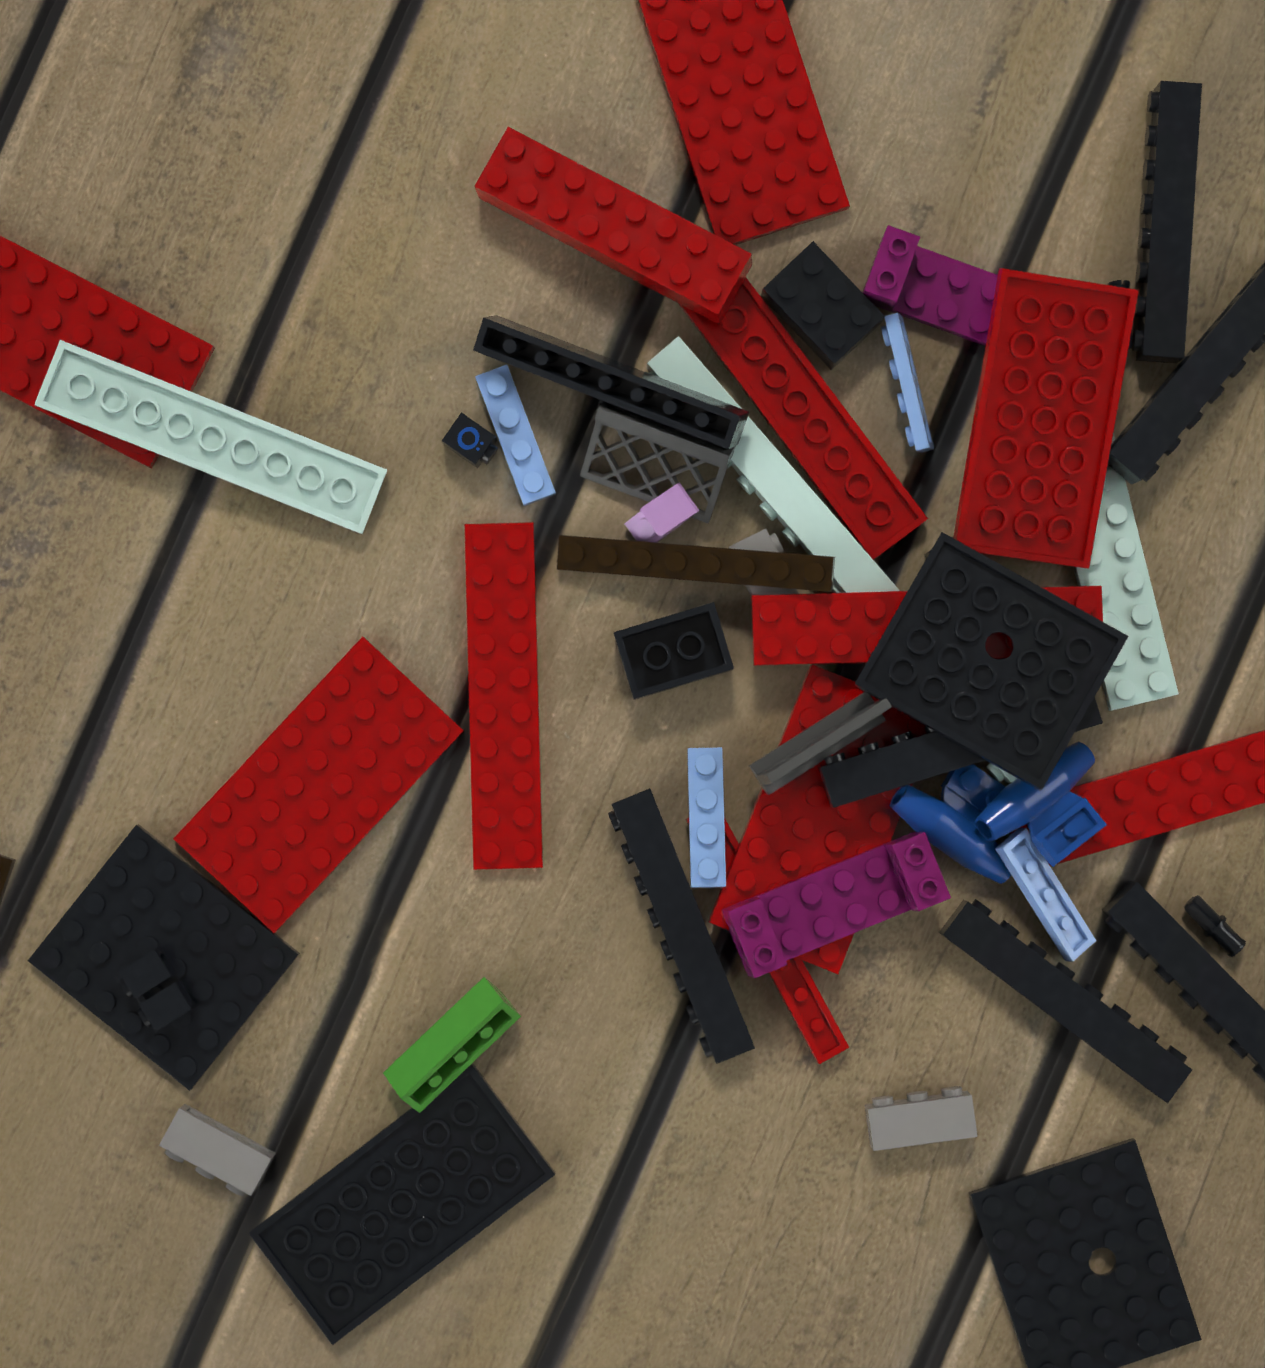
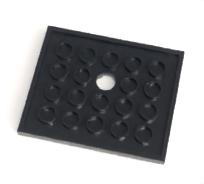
(1002, 710)
(152, 901)
(1040, 1247)

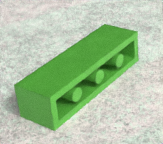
(451, 1045)

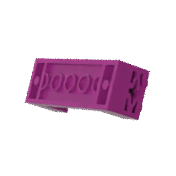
(930, 287)
(835, 902)

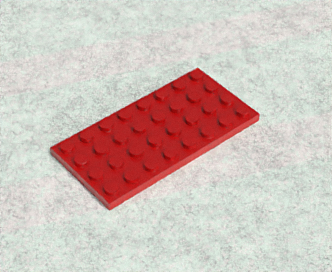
(745, 114)
(52, 304)
(1044, 417)
(318, 784)
(797, 828)

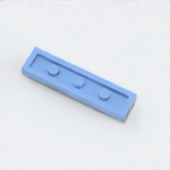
(910, 398)
(515, 435)
(706, 817)
(1045, 895)

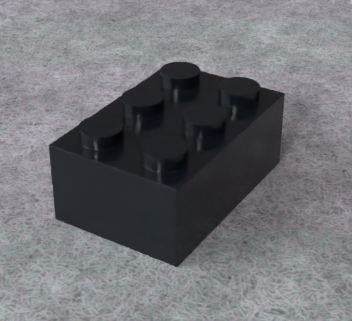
(822, 305)
(673, 651)

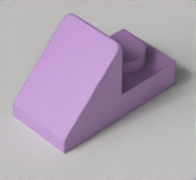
(662, 515)

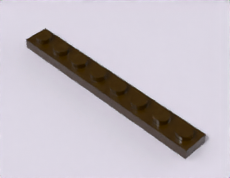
(696, 563)

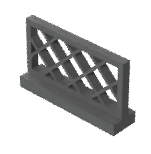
(657, 434)
(819, 741)

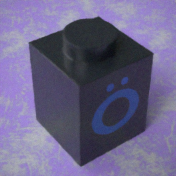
(470, 441)

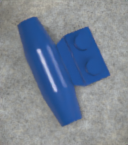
(1054, 815)
(951, 820)

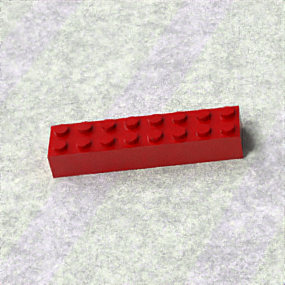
(613, 225)

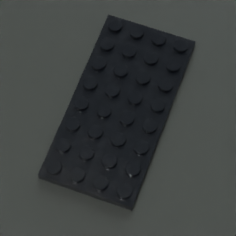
(401, 1204)

